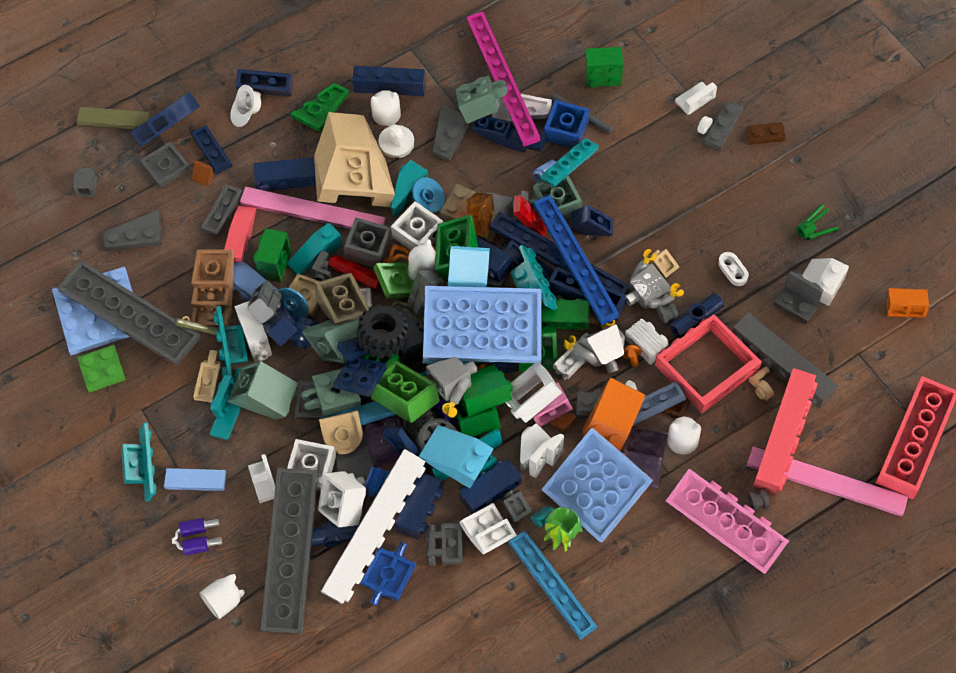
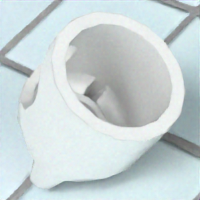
(385, 108)
(421, 258)
(683, 435)
(222, 596)

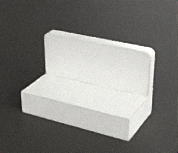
(696, 97)

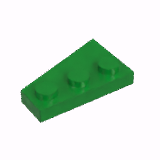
(316, 111)

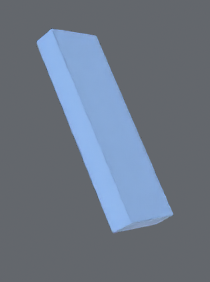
(195, 479)

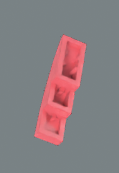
(240, 231)

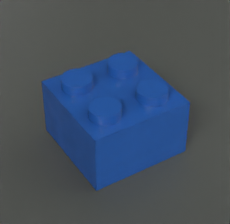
(566, 124)

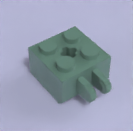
(480, 98)
(563, 194)
(327, 398)

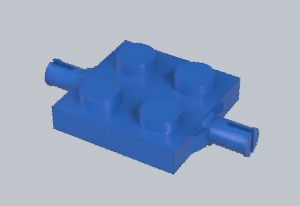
(388, 574)

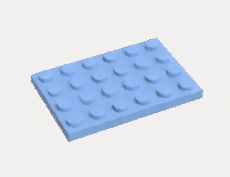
(482, 324)

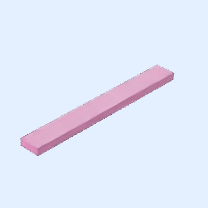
(304, 208)
(838, 485)

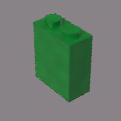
(487, 390)

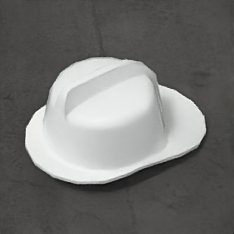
(245, 104)

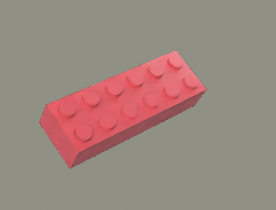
(786, 427)
(917, 438)

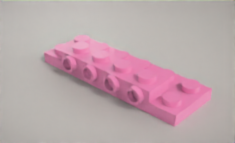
(728, 520)

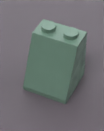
(326, 336)
(263, 390)

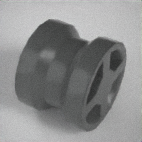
(667, 313)
(758, 500)

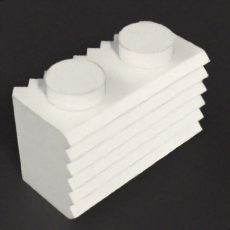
(649, 341)

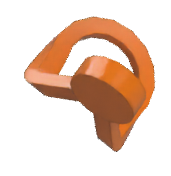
(391, 258)

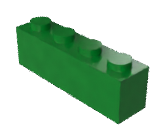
(568, 315)

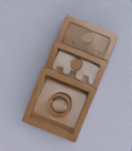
(212, 285)

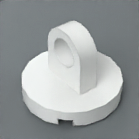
(396, 141)

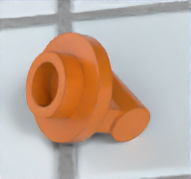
(632, 352)

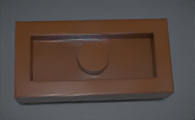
(765, 133)

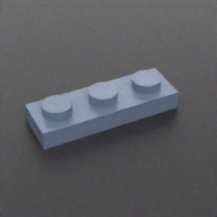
(660, 401)

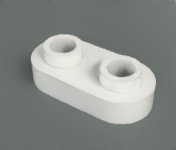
(734, 270)

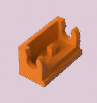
(907, 303)

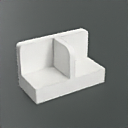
(262, 480)

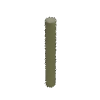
(196, 326)

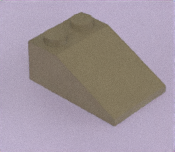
(456, 207)
(341, 299)

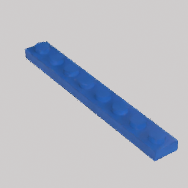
(576, 260)

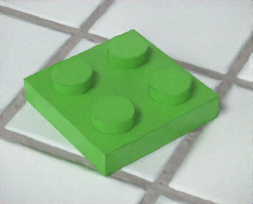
(394, 279)
(101, 368)

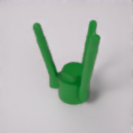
(807, 227)

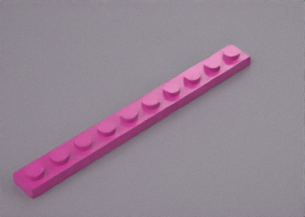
(499, 70)

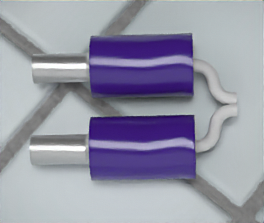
(195, 527)

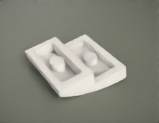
(547, 453)
(487, 529)

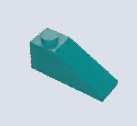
(406, 179)
(324, 239)

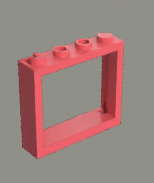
(713, 324)

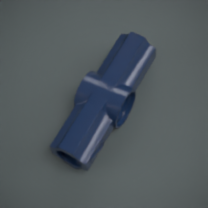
(705, 309)
(331, 535)

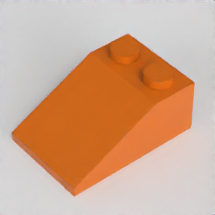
(615, 412)

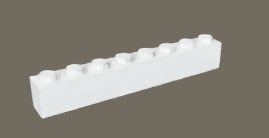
(372, 527)

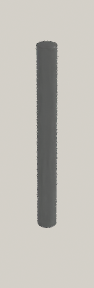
(592, 119)

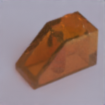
(482, 210)

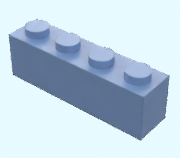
(246, 280)

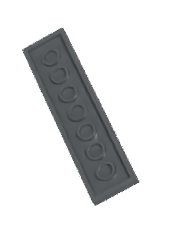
(128, 313)
(289, 551)

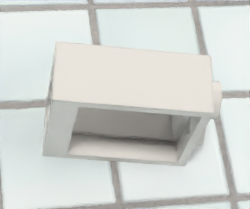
(253, 333)
(537, 401)

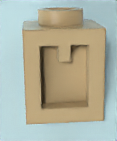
(664, 263)

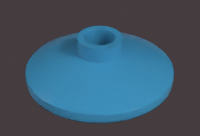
(432, 190)
(293, 302)

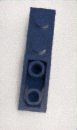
(165, 119)
(505, 134)

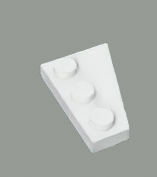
(537, 107)

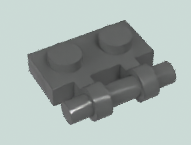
(451, 544)

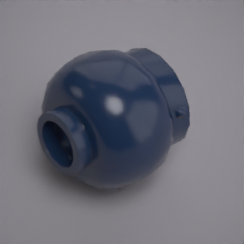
(298, 338)

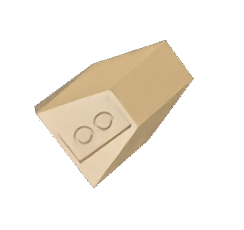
(351, 162)

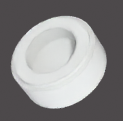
(705, 125)

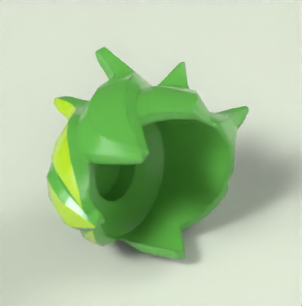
(562, 526)

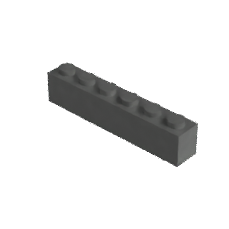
(780, 356)

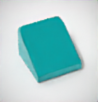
(540, 516)

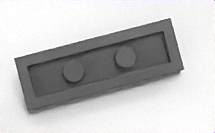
(723, 125)
(222, 210)

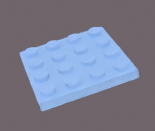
(83, 328)
(597, 484)

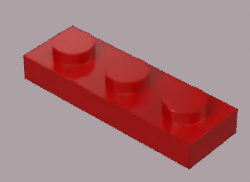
(528, 215)
(358, 272)

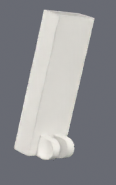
(569, 363)

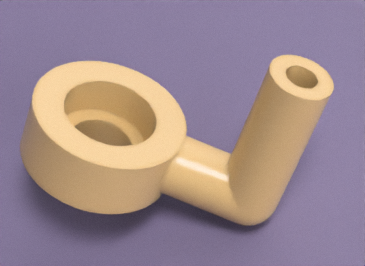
(763, 389)

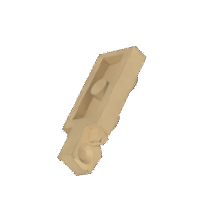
(208, 378)

